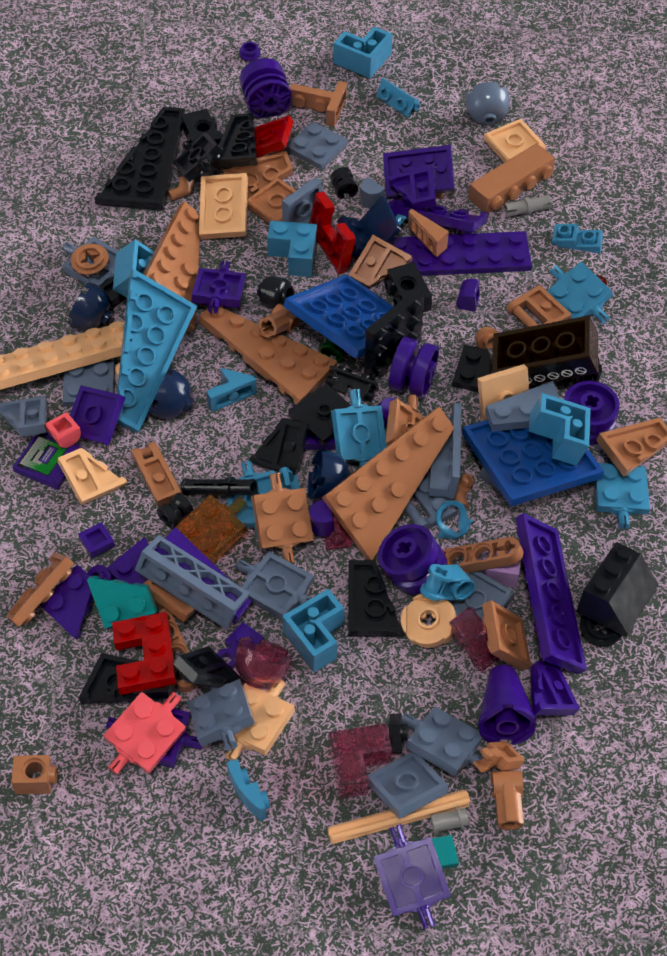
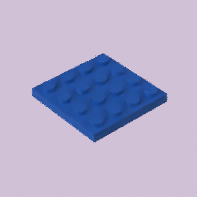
(339, 311)
(524, 463)

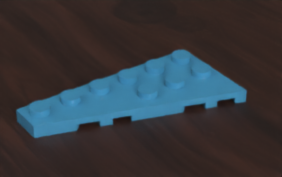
(151, 337)

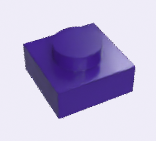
(96, 540)

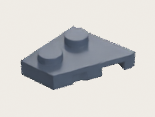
(26, 415)

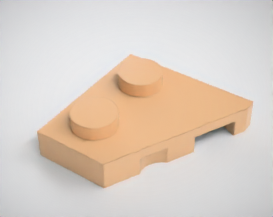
(88, 476)

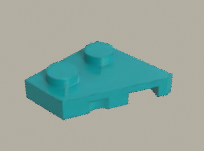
(120, 600)

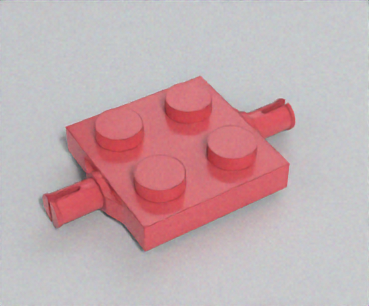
(144, 732)

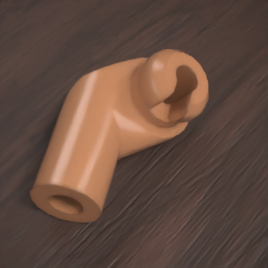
(183, 189)
(463, 488)

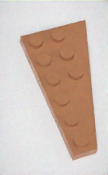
(277, 358)

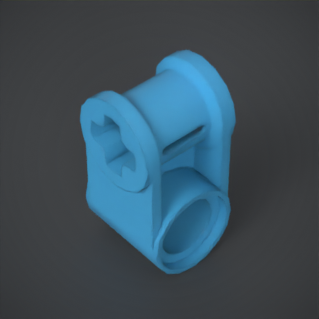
(447, 583)

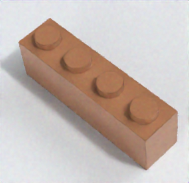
(511, 178)

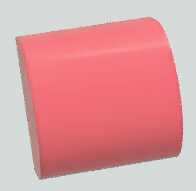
(64, 430)

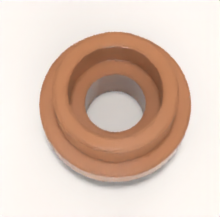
(484, 337)

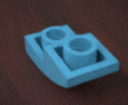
(572, 238)
(249, 794)

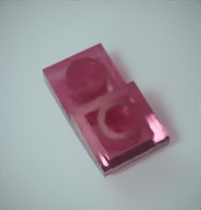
(473, 635)

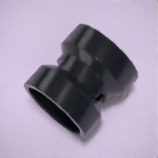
(344, 182)
(175, 510)

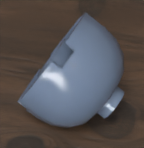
(487, 103)

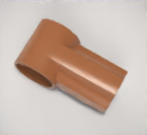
(278, 321)
(508, 802)

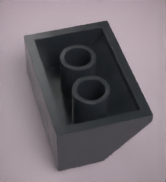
(618, 590)

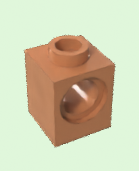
(28, 764)

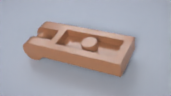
(155, 473)

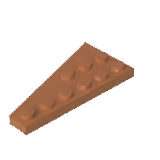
(177, 255)
(380, 489)

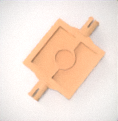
(270, 718)

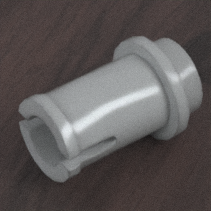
(450, 820)

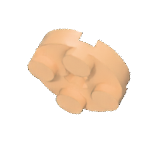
(431, 635)

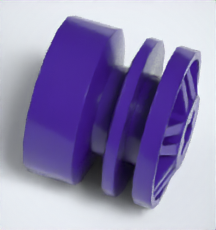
(265, 88)

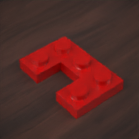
(335, 244)
(155, 637)

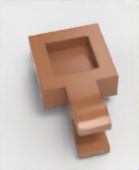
(499, 755)

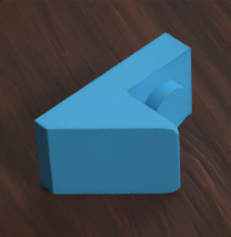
(234, 388)

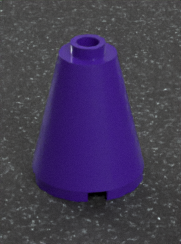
(505, 708)

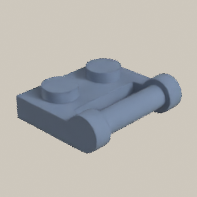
(429, 505)

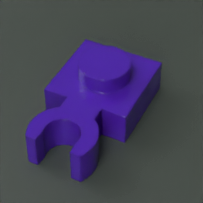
(242, 630)

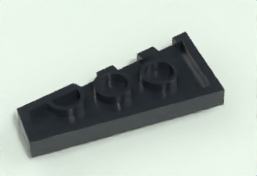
(238, 143)

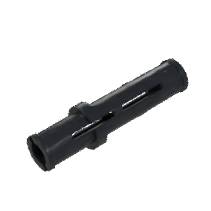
(229, 487)

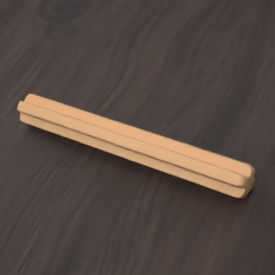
(387, 819)

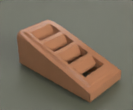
(429, 233)

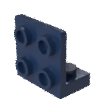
(377, 221)

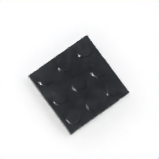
(388, 331)

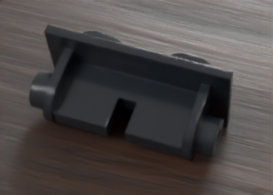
(343, 378)

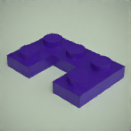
(405, 161)

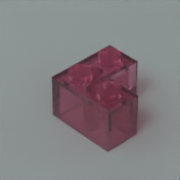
(354, 751)

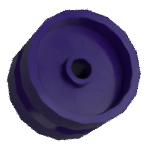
(413, 367)
(603, 405)
(408, 555)

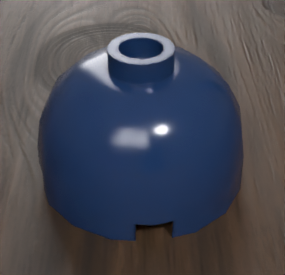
(90, 309)
(172, 396)
(327, 473)

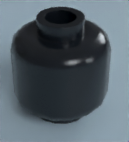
(274, 291)

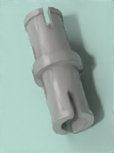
(527, 206)

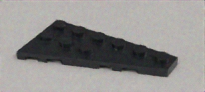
(147, 168)

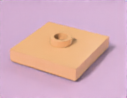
(511, 139)
(501, 386)

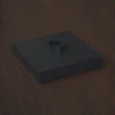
(317, 412)

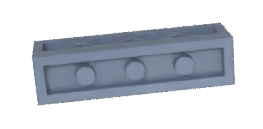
(445, 470)
(187, 584)

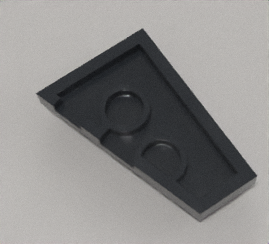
(368, 602)
(103, 684)

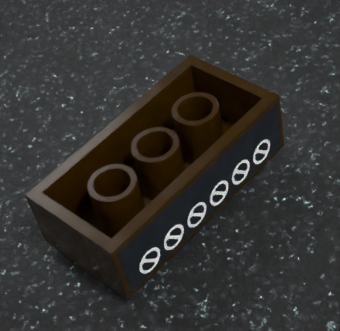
(549, 350)

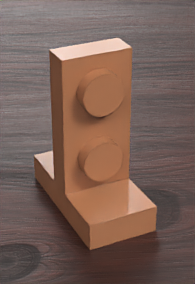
(321, 100)

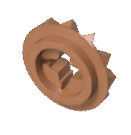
(93, 251)

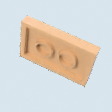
(223, 206)

